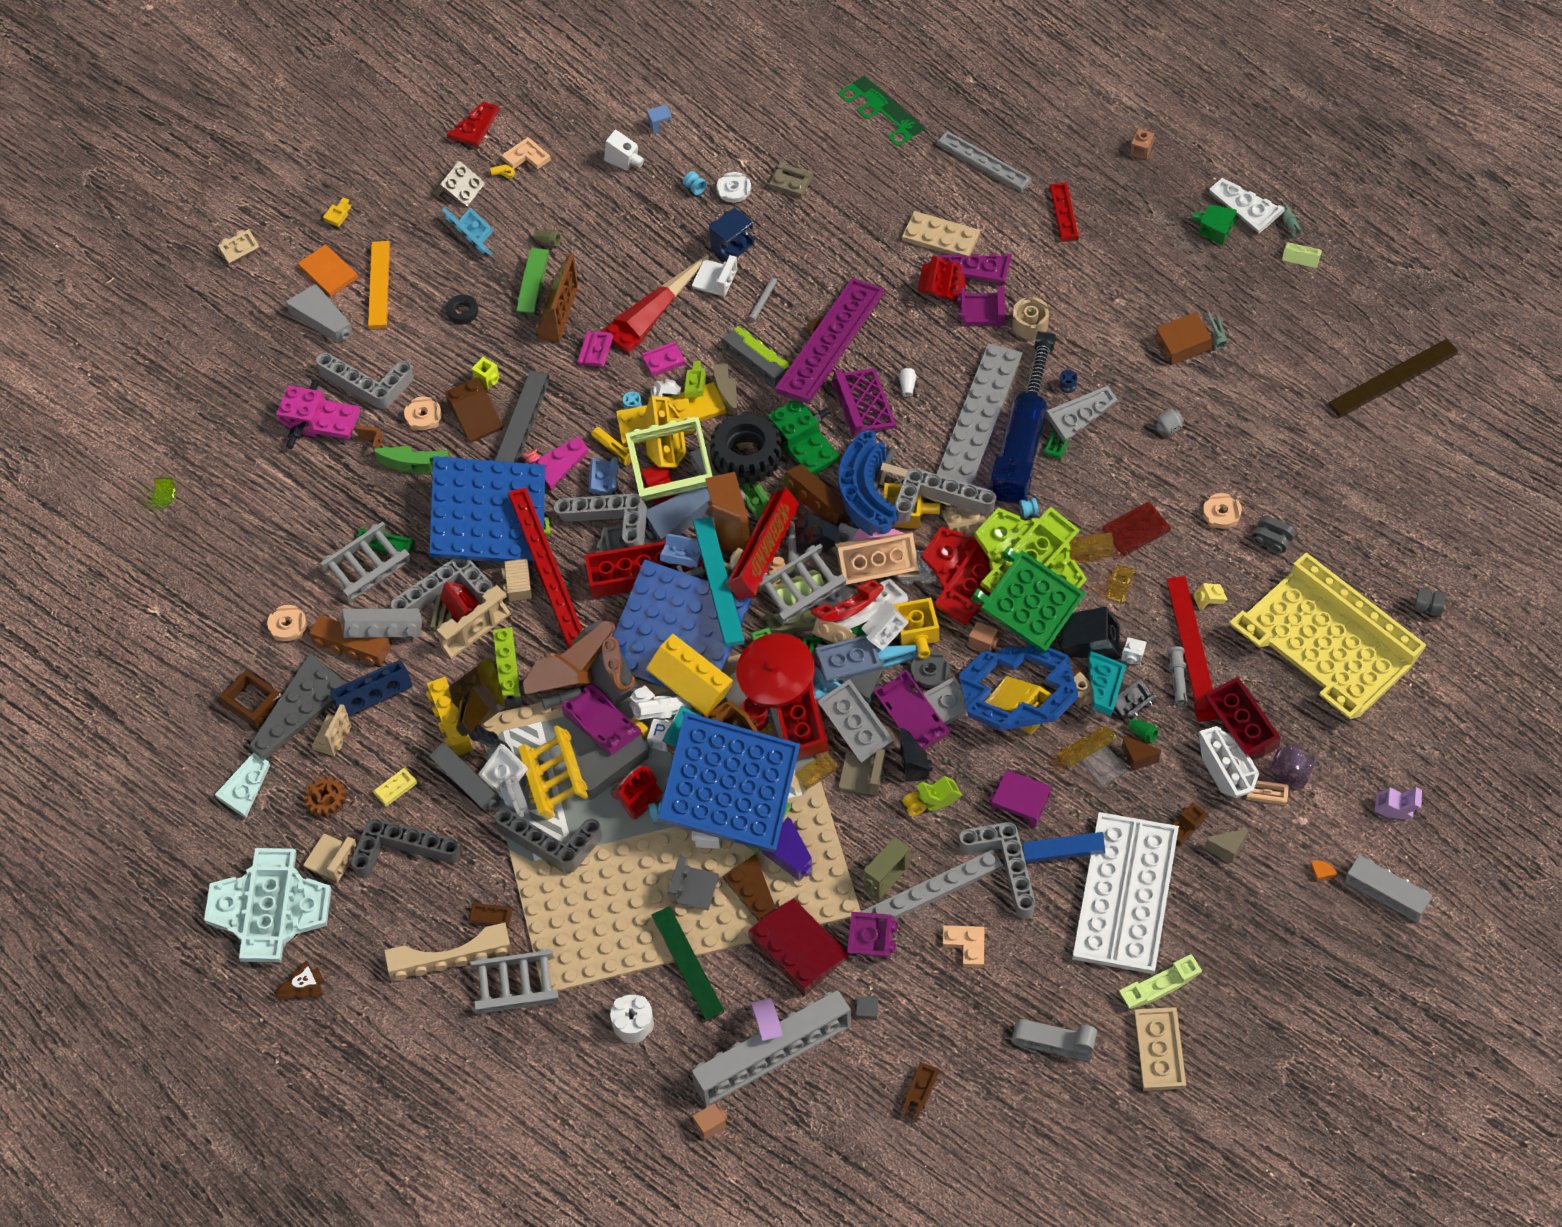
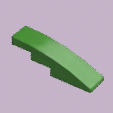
(532, 281)

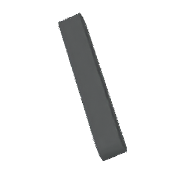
(523, 417)

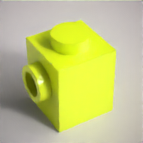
(486, 372)

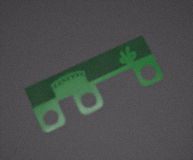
(881, 102)

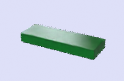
(398, 542)

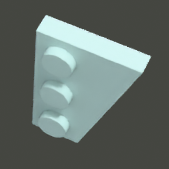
(244, 785)

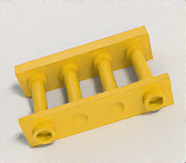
(535, 772)

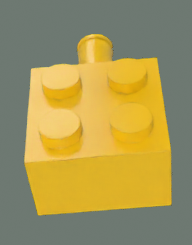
(891, 494)
(921, 625)

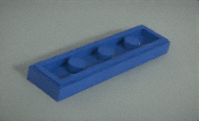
(1064, 847)

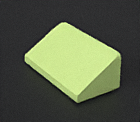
(1301, 255)

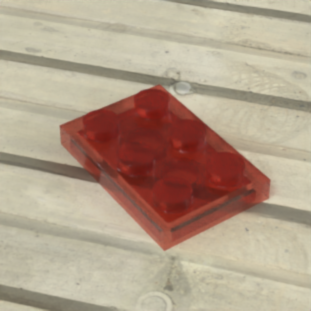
(1136, 528)

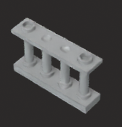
(367, 580)
(817, 594)
(527, 997)

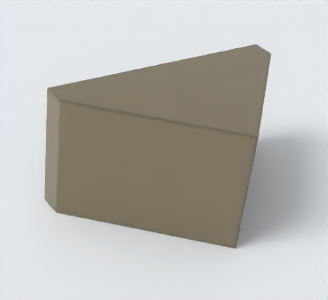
(1227, 844)

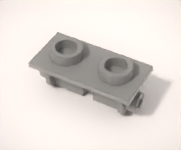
(513, 796)

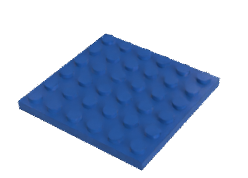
(474, 512)
(670, 604)
(729, 782)

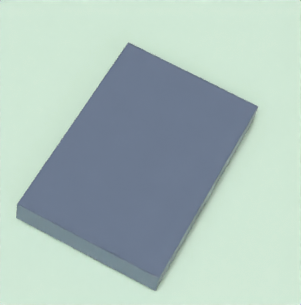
(847, 659)

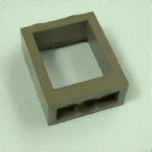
(886, 868)

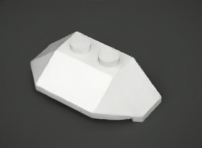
(1227, 763)

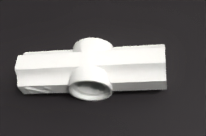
(659, 707)

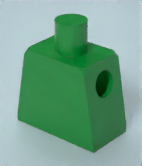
(1215, 222)

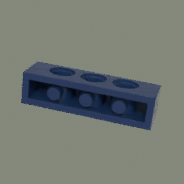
(372, 688)

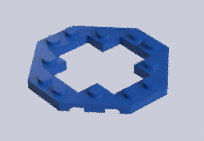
(1024, 714)

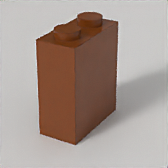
(1183, 338)

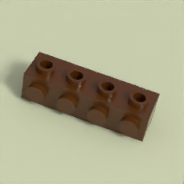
(815, 495)

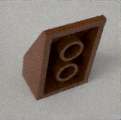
(473, 410)

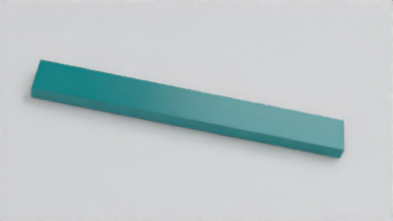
(717, 580)

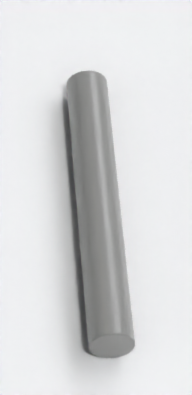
(762, 299)

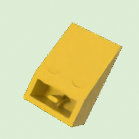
(1013, 692)

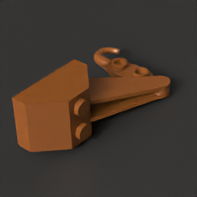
(572, 667)

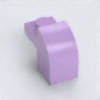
(1397, 804)

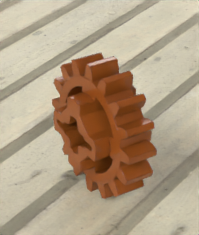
(324, 795)

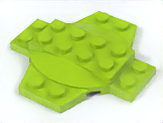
(1042, 538)

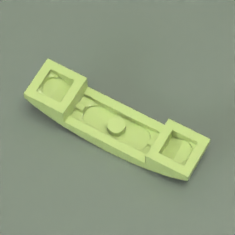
(1161, 984)

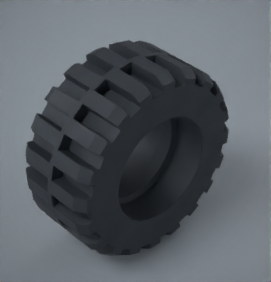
(746, 429)

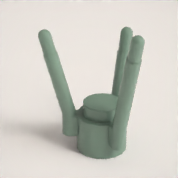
(1218, 337)

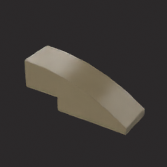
(726, 387)

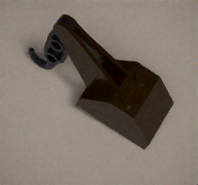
(478, 699)

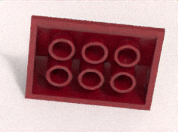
(797, 945)

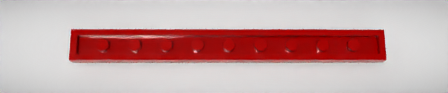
(545, 565)

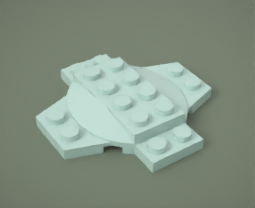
(268, 905)

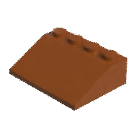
(558, 302)

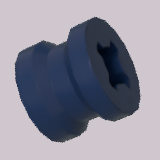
(1065, 378)

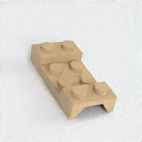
(458, 636)

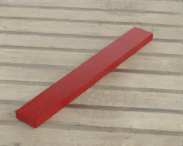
(1190, 641)

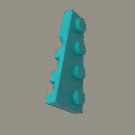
(1105, 681)

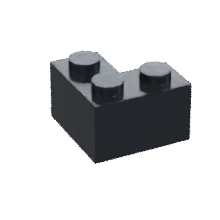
(814, 531)

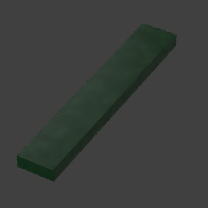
(687, 963)

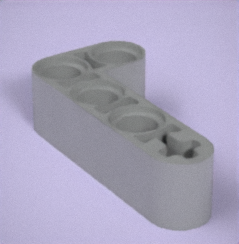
(1056, 1039)

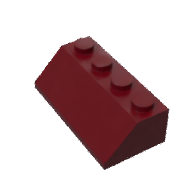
(1243, 718)

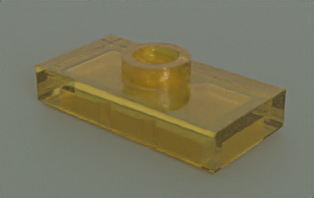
(816, 770)

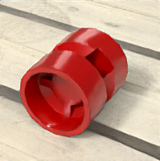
(757, 714)

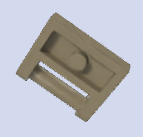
(789, 184)

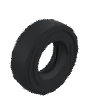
(459, 300)

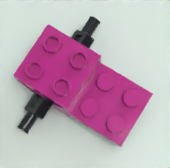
(311, 414)

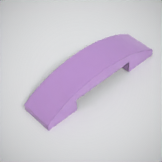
(766, 1019)

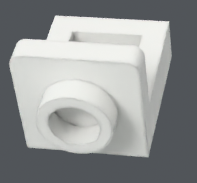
(668, 387)

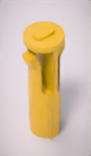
(612, 445)

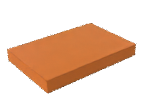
(328, 270)

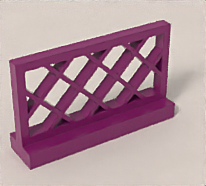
(847, 401)

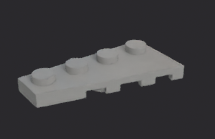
(1078, 413)

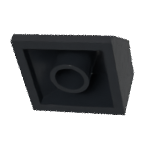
(914, 758)

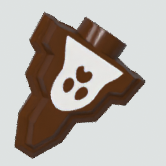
(302, 983)

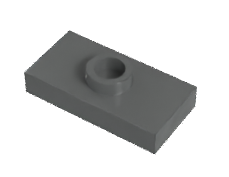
(838, 596)

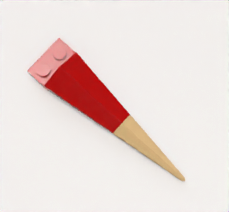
(636, 322)

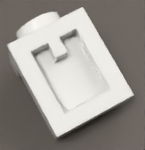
(1133, 651)

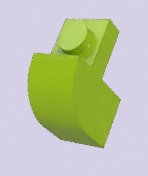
(939, 794)

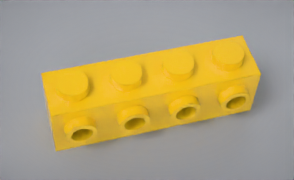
(448, 715)

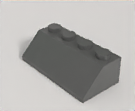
(601, 677)

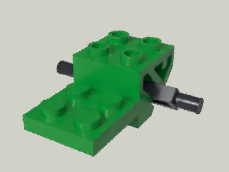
(802, 436)

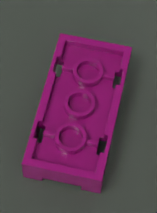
(911, 710)
(600, 719)

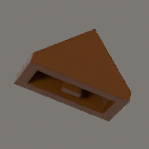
(1139, 754)

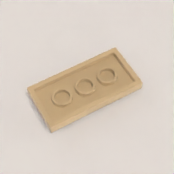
(940, 235)
(1160, 1049)

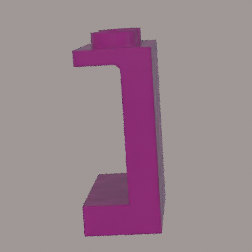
(982, 308)
(1020, 796)

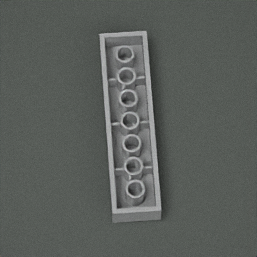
(755, 1057)

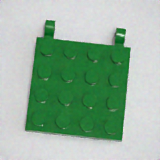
(1030, 600)

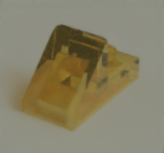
(1120, 584)

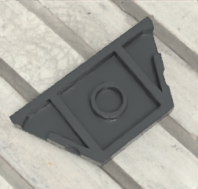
(612, 538)

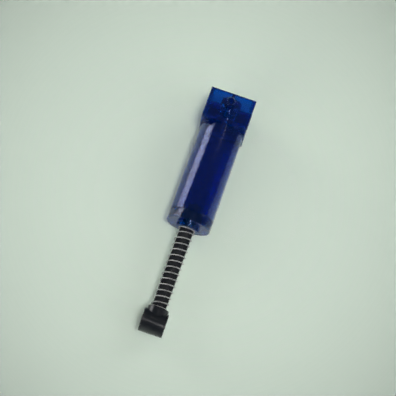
(1014, 466)

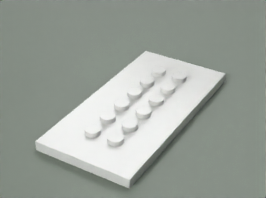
(1126, 894)

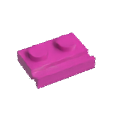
(595, 349)
(663, 359)

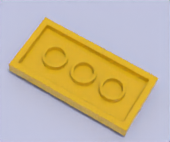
(633, 418)

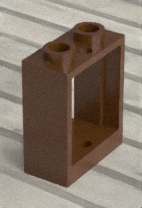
(262, 712)

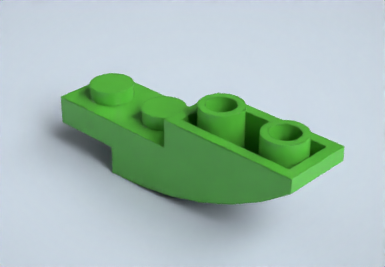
(406, 460)

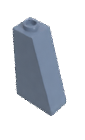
(677, 513)

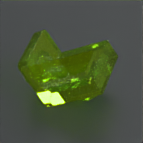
(164, 491)

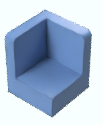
(658, 115)

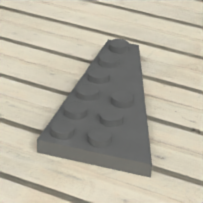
(299, 705)

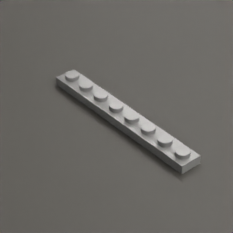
(938, 886)

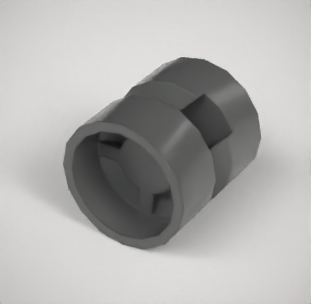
(1430, 602)

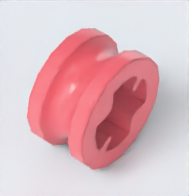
(531, 456)

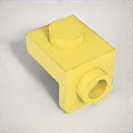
(1209, 594)

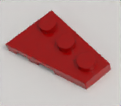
(476, 125)

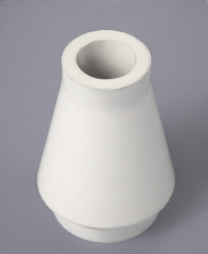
(907, 380)

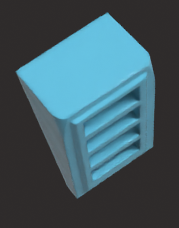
(896, 654)

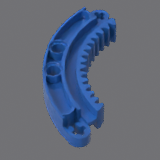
(857, 486)

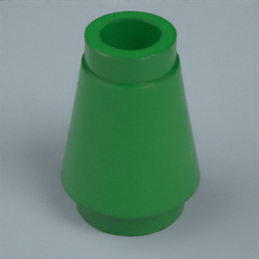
(1144, 730)

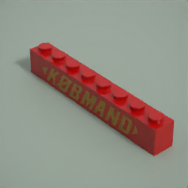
(763, 544)

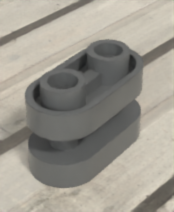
(1273, 534)

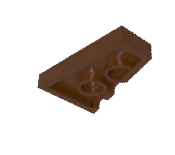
(751, 887)

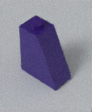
(791, 852)

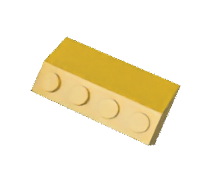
(689, 675)

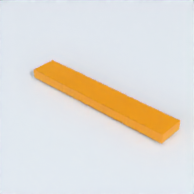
(379, 285)

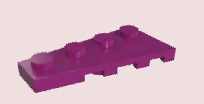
(983, 268)

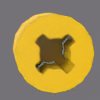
(914, 804)

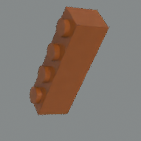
(329, 634)

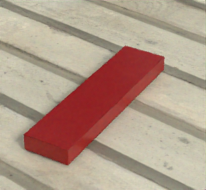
(1063, 212)

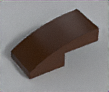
(1189, 822)

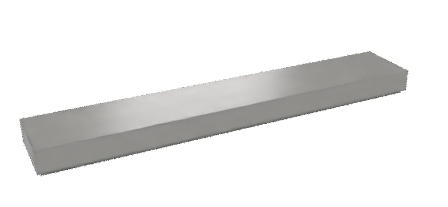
(984, 161)

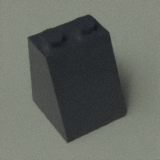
(1091, 631)

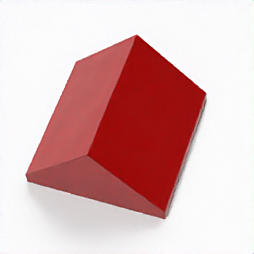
(458, 600)

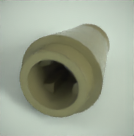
(548, 237)

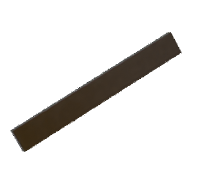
(1393, 378)

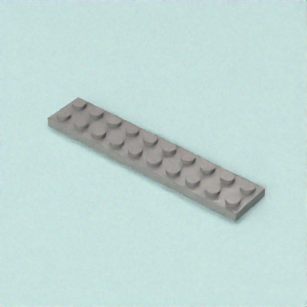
(980, 414)

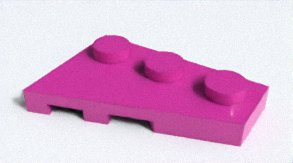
(561, 460)

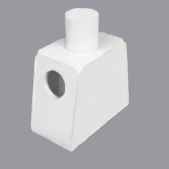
(622, 151)

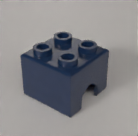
(730, 235)

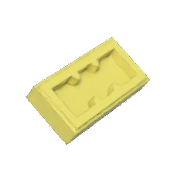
(395, 787)

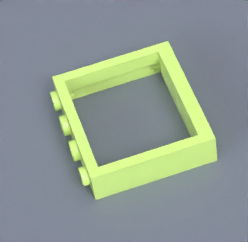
(656, 431)

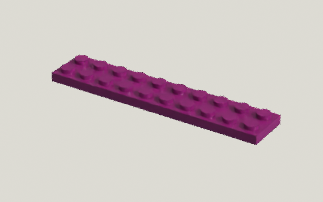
(829, 341)

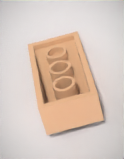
(876, 557)

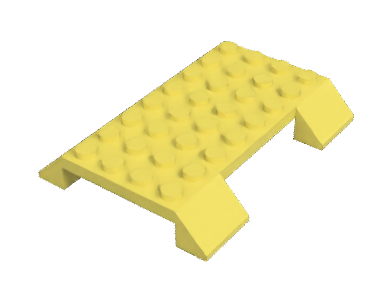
(1332, 636)

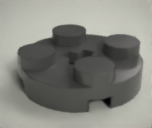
(927, 679)

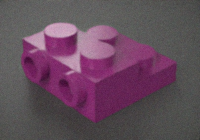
(872, 934)

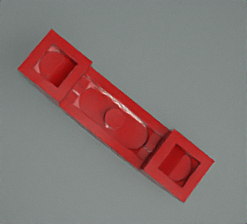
(866, 595)

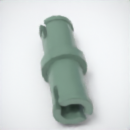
(1290, 221)

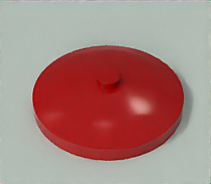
(775, 670)

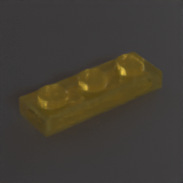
(1086, 746)

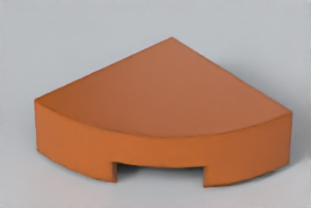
(1322, 870)

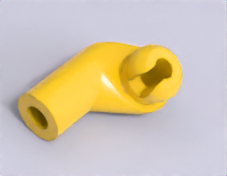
(503, 170)

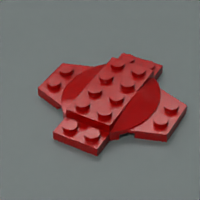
(960, 569)

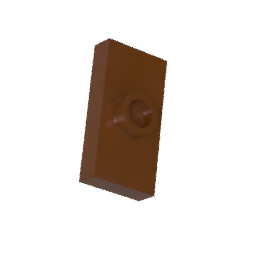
(490, 914)

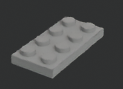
(855, 721)

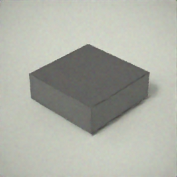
(867, 1007)

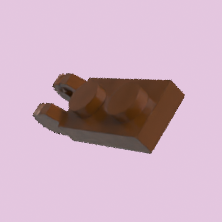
(920, 1090)

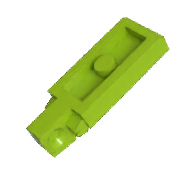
(695, 381)

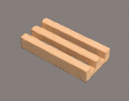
(1267, 795)

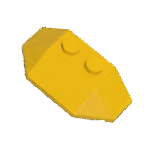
(669, 449)

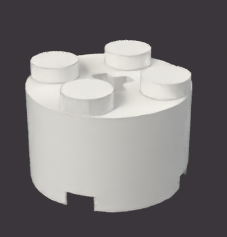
(627, 1008)

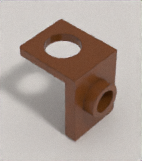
(370, 433)

